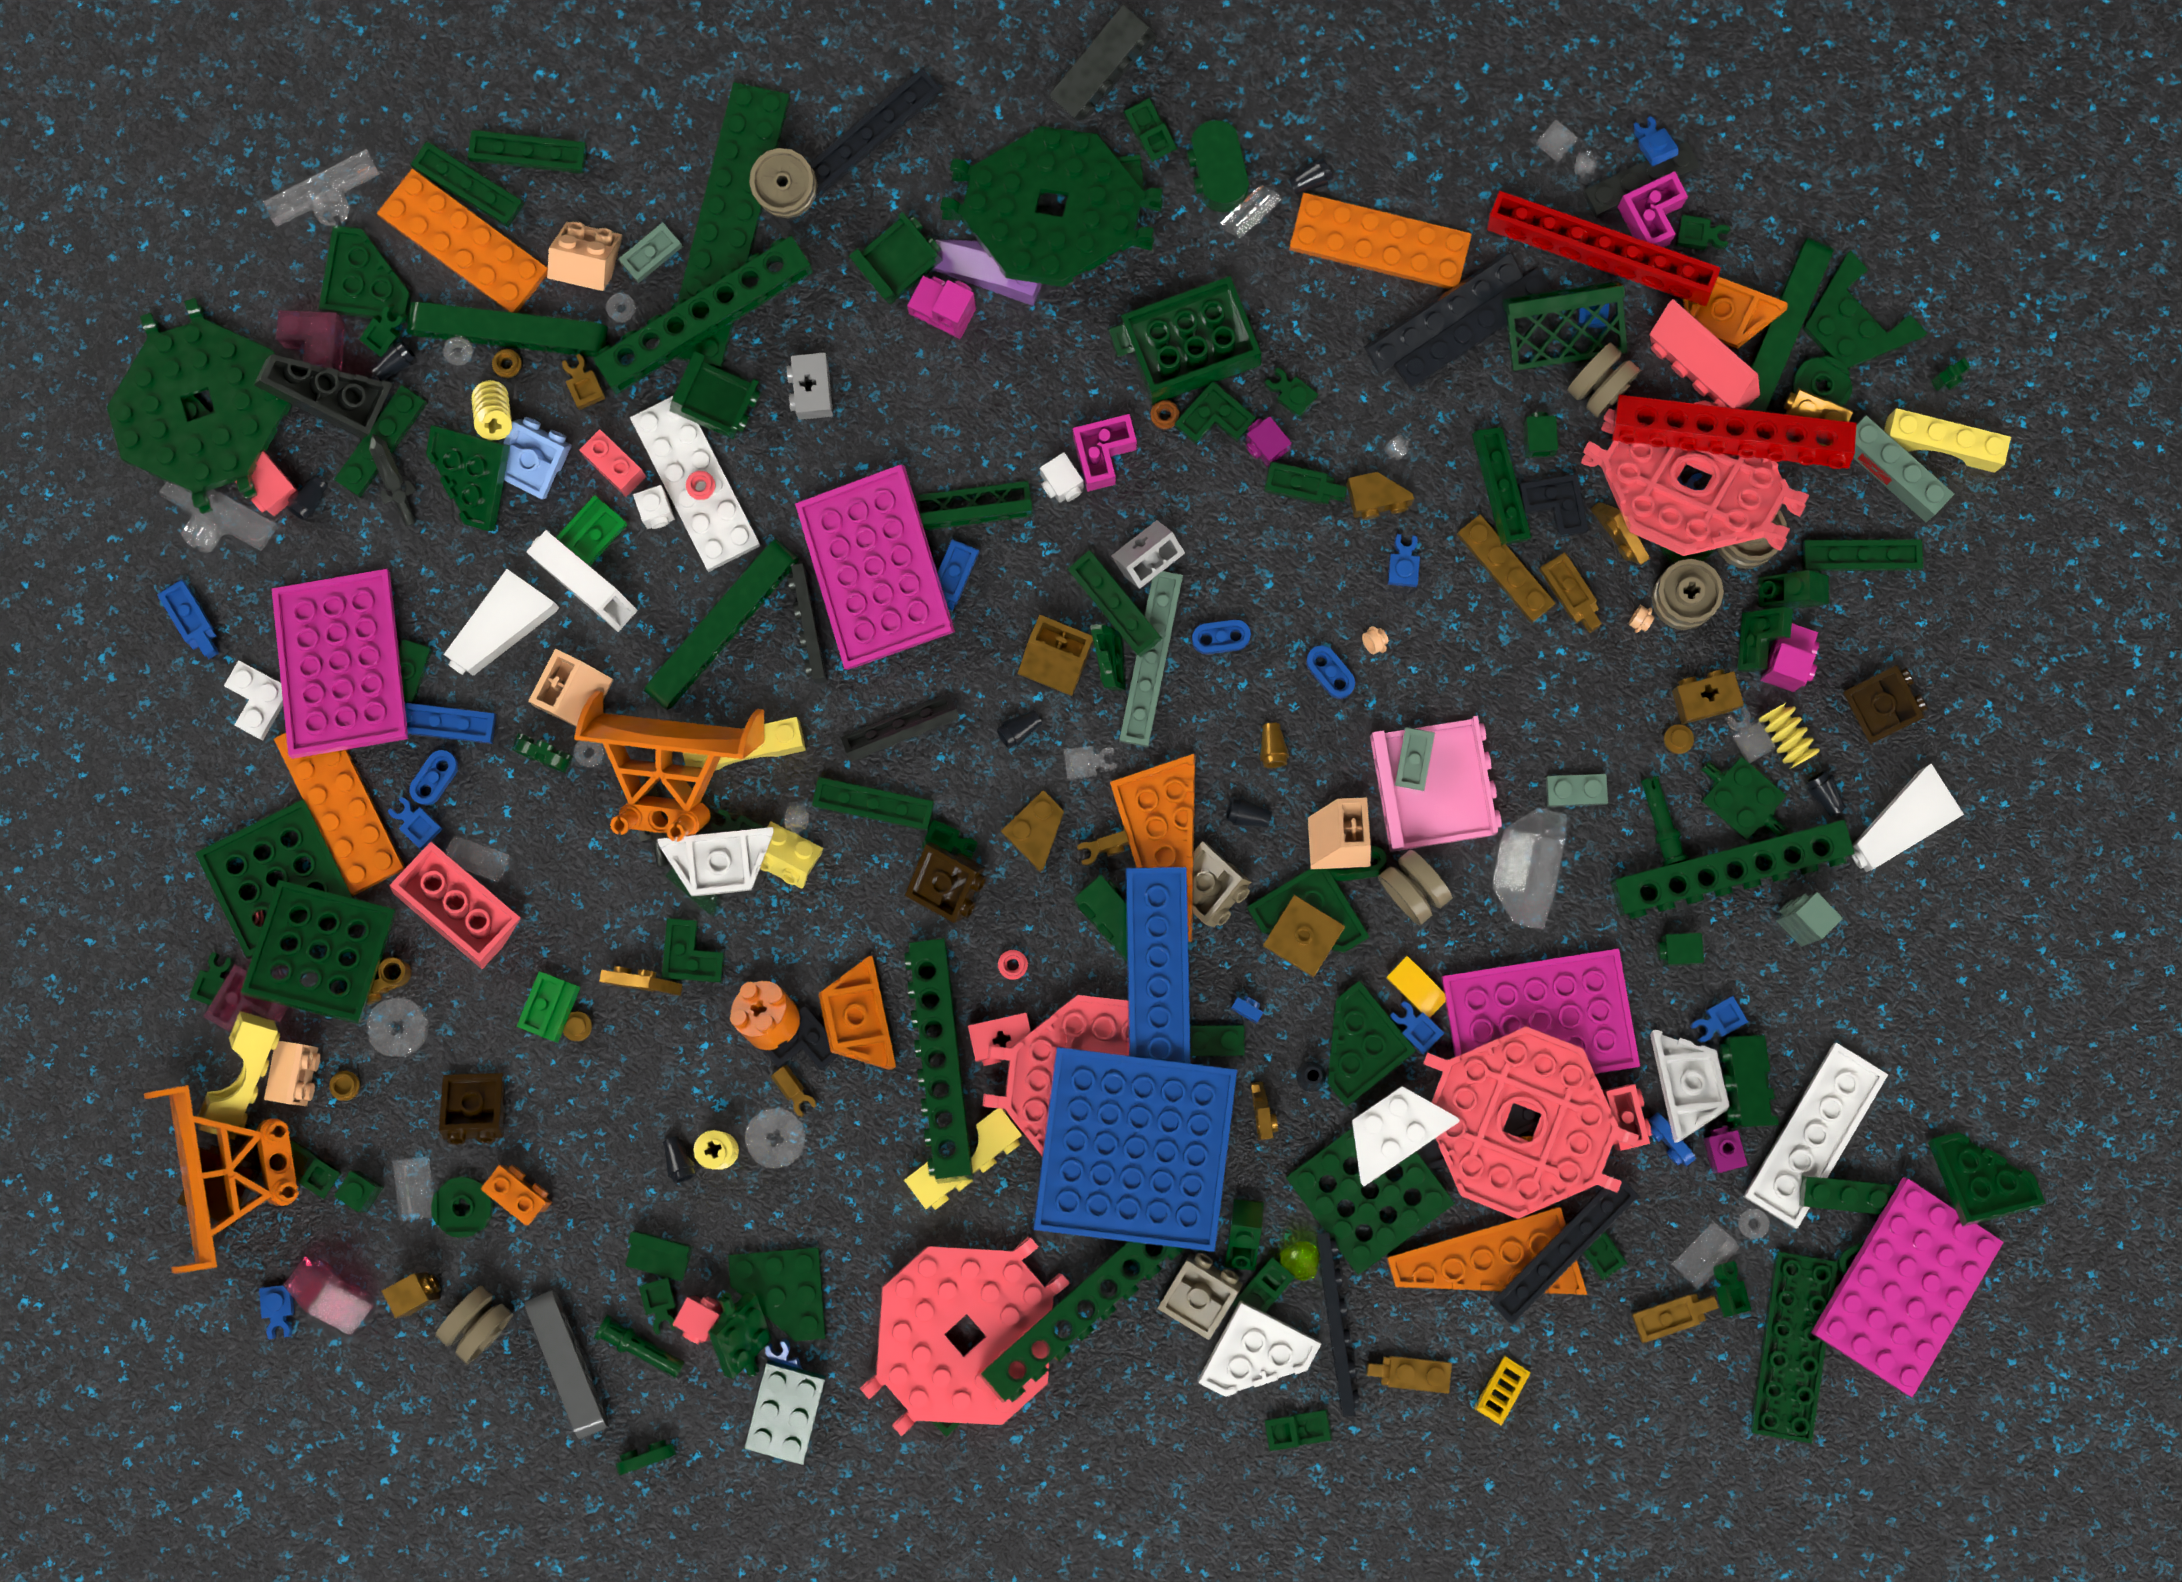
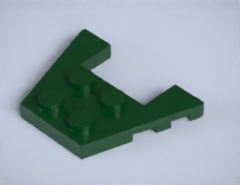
(1847, 329)

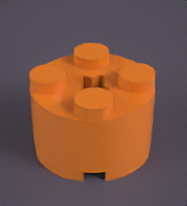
(764, 1015)

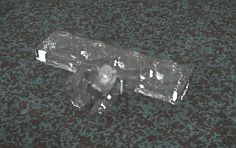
(323, 192)
(226, 518)

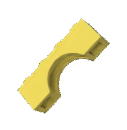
(1972, 445)
(780, 739)
(252, 1040)
(995, 1135)

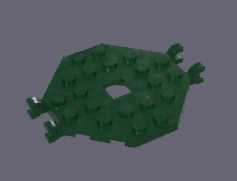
(1049, 248)
(209, 450)

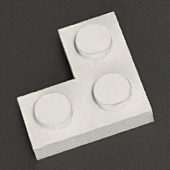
(263, 696)

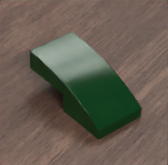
(1149, 130)
(311, 1170)
(1265, 1286)
(1298, 1430)

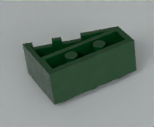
(1106, 911)
(1747, 1082)

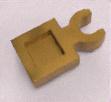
(583, 386)

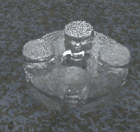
(380, 1031)
(760, 1147)

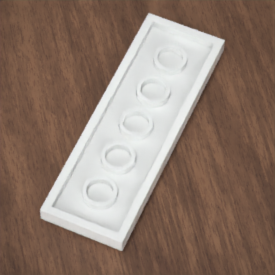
(677, 451)
(1815, 1132)

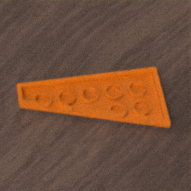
(1160, 818)
(1485, 1258)

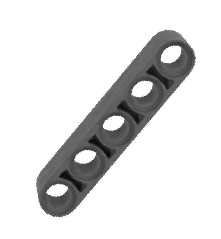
(566, 1364)

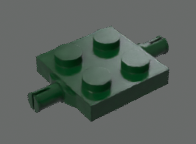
(1743, 798)
(739, 1335)

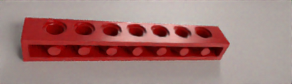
(1603, 248)
(1747, 424)

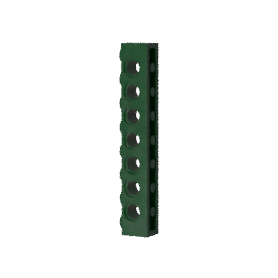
(698, 329)
(1832, 836)
(959, 1165)
(997, 1374)

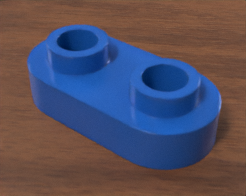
(1220, 636)
(1331, 672)
(431, 776)
(1678, 1151)

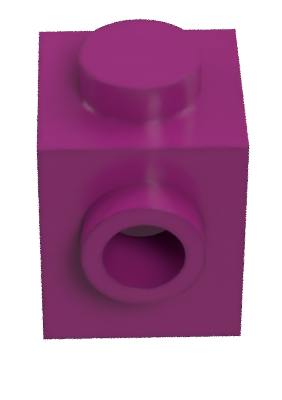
(1267, 441)
(1724, 1150)

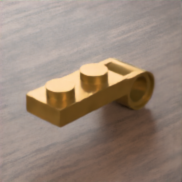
(385, 984)

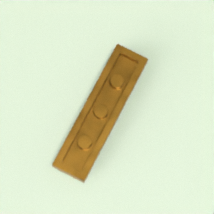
(1506, 569)

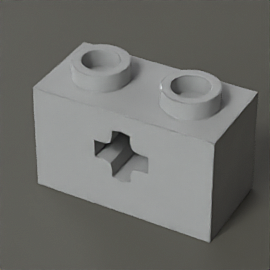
(812, 369)
(1148, 554)

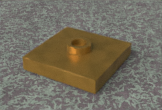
(1303, 936)

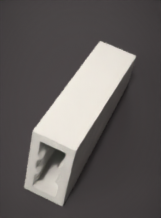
(582, 580)
(498, 623)
(1910, 817)

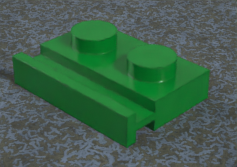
(591, 530)
(548, 1007)

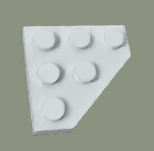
(1256, 1352)

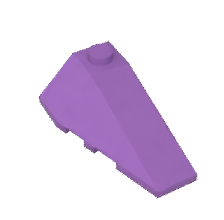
(972, 264)

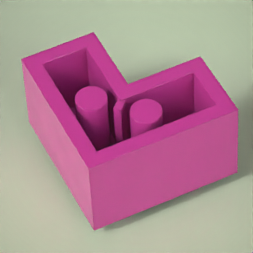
(1647, 209)
(943, 305)
(1097, 444)
(1792, 659)

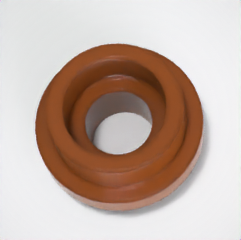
(1164, 405)

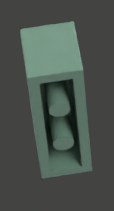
(1808, 918)

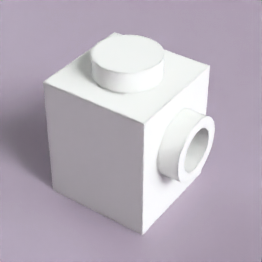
(1061, 479)
(654, 507)

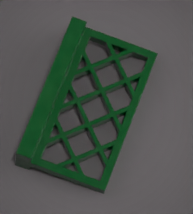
(1563, 300)

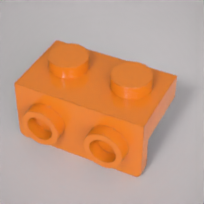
(515, 1194)

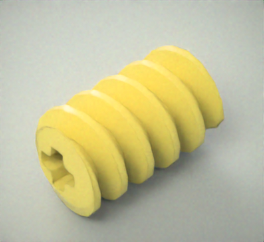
(491, 410)
(1789, 735)
(706, 1143)

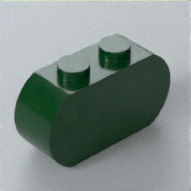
(1218, 166)

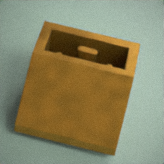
(1056, 655)

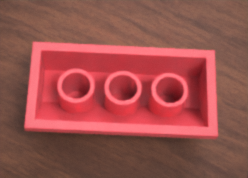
(1703, 359)
(455, 905)

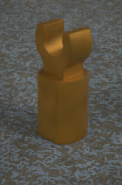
(792, 1088)

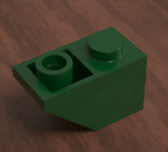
(1794, 590)
(1244, 1234)

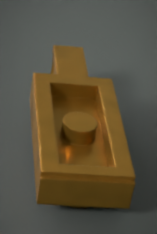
(1571, 591)
(1672, 1316)
(1412, 1374)

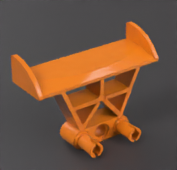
(684, 812)
(279, 1186)

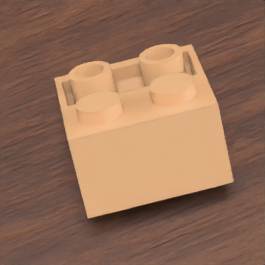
(583, 255)
(567, 687)
(1340, 835)
(292, 1073)

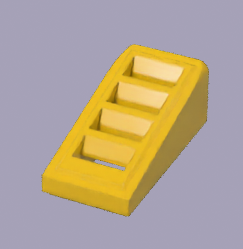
(1493, 1384)

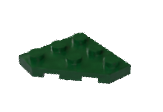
(359, 278)
(470, 473)
(1320, 891)
(1362, 1045)
(1982, 1181)
(786, 1288)

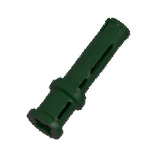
(1667, 835)
(627, 1341)

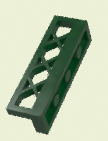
(974, 513)

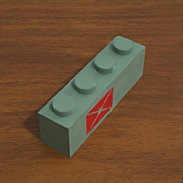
(1899, 470)

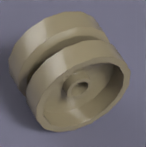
(787, 200)
(1604, 380)
(1753, 552)
(1700, 582)
(1415, 887)
(474, 1324)

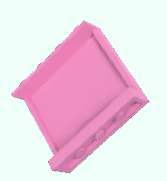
(1456, 792)

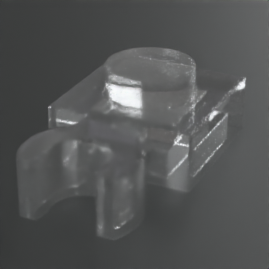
(1751, 739)
(1083, 762)

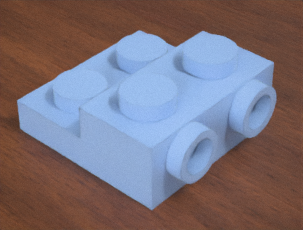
(534, 456)

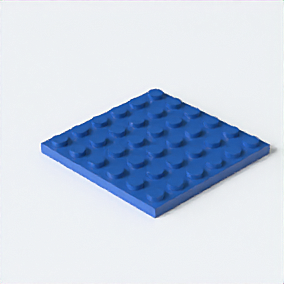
(1135, 1149)

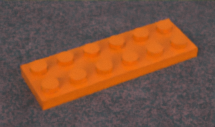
(1380, 241)
(463, 242)
(344, 816)

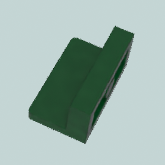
(658, 1255)

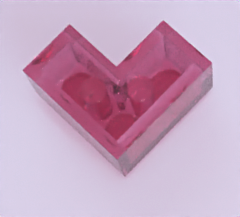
(315, 332)
(230, 1001)
(326, 1295)

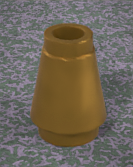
(1273, 747)

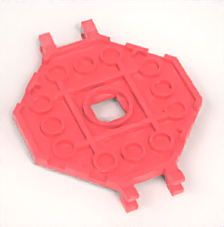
(1729, 511)
(1080, 1024)
(1569, 1138)
(927, 1302)

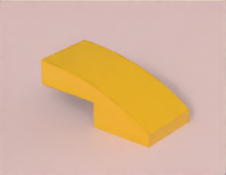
(1417, 987)

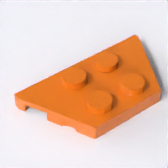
(1736, 312)
(857, 1017)

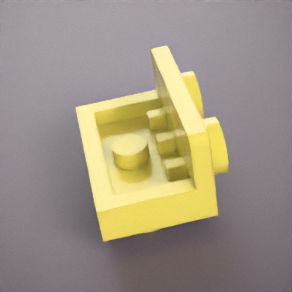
(790, 856)

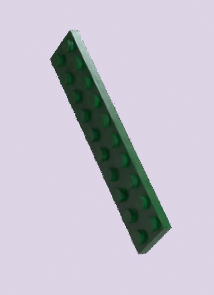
(729, 209)

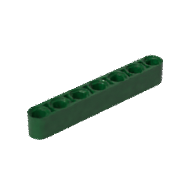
(506, 329)
(1783, 331)
(721, 624)

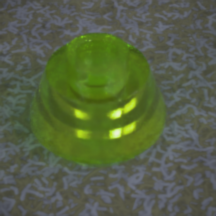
(1301, 1260)

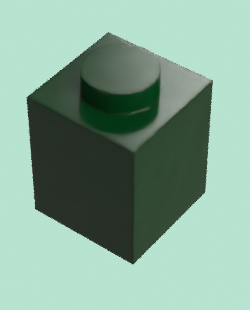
(1540, 435)
(1681, 949)
(358, 1191)

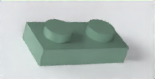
(650, 252)
(1414, 758)
(1576, 790)

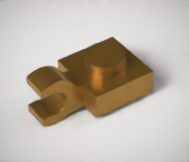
(1111, 844)

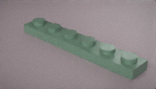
(1150, 667)

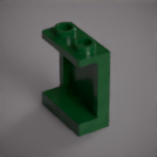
(898, 258)
(714, 397)

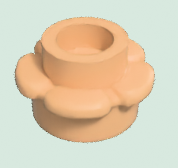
(1641, 619)
(1375, 640)

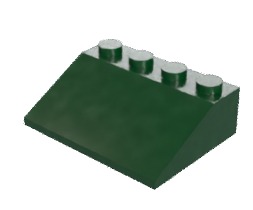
(1191, 340)

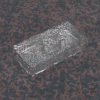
(1250, 211)

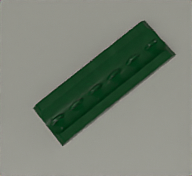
(1790, 1353)

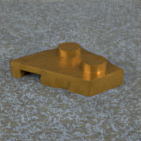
(1628, 543)
(1035, 829)
(644, 980)
(1265, 1122)

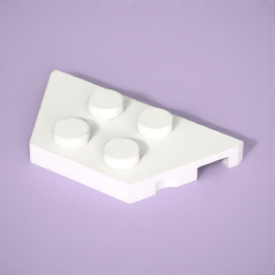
(718, 860)
(1689, 1083)
(1395, 1131)

